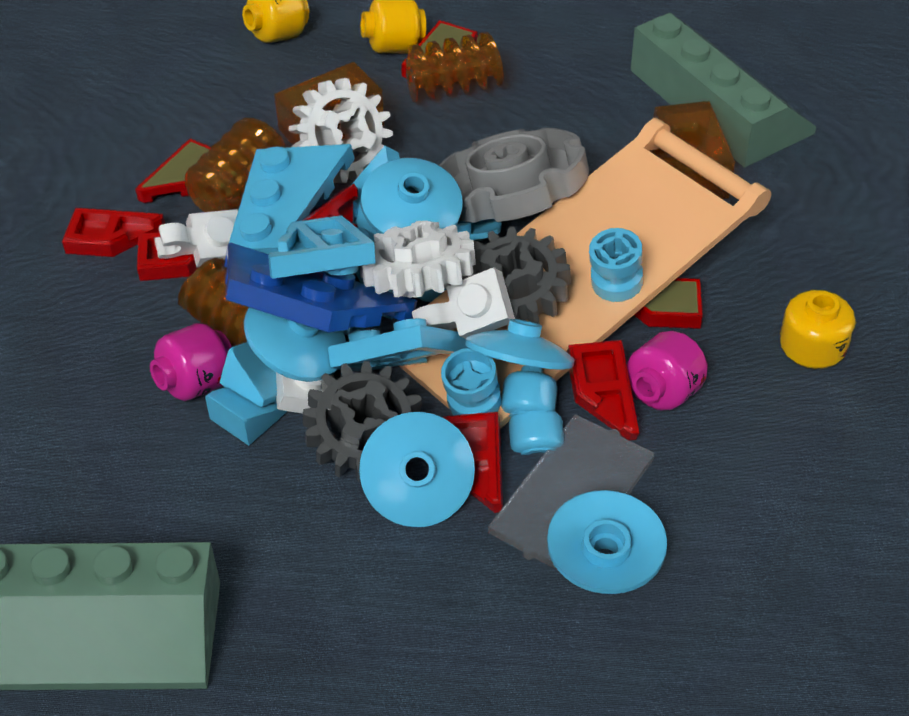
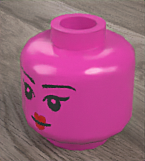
(190, 361)
(670, 367)

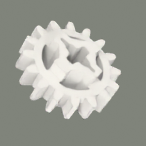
(357, 117)
(419, 259)

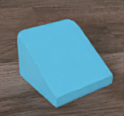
(249, 376)
(241, 415)

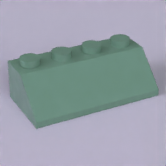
(691, 69)
(107, 615)

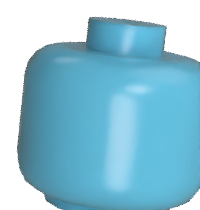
(528, 391)
(535, 431)

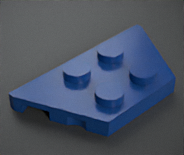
(309, 299)

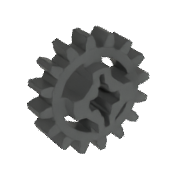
(522, 265)
(345, 405)

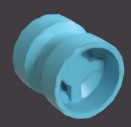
(616, 264)
(471, 383)

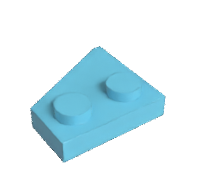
(320, 246)
(406, 345)

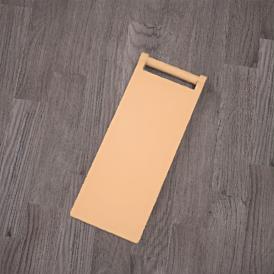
(640, 194)

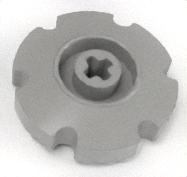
(517, 173)

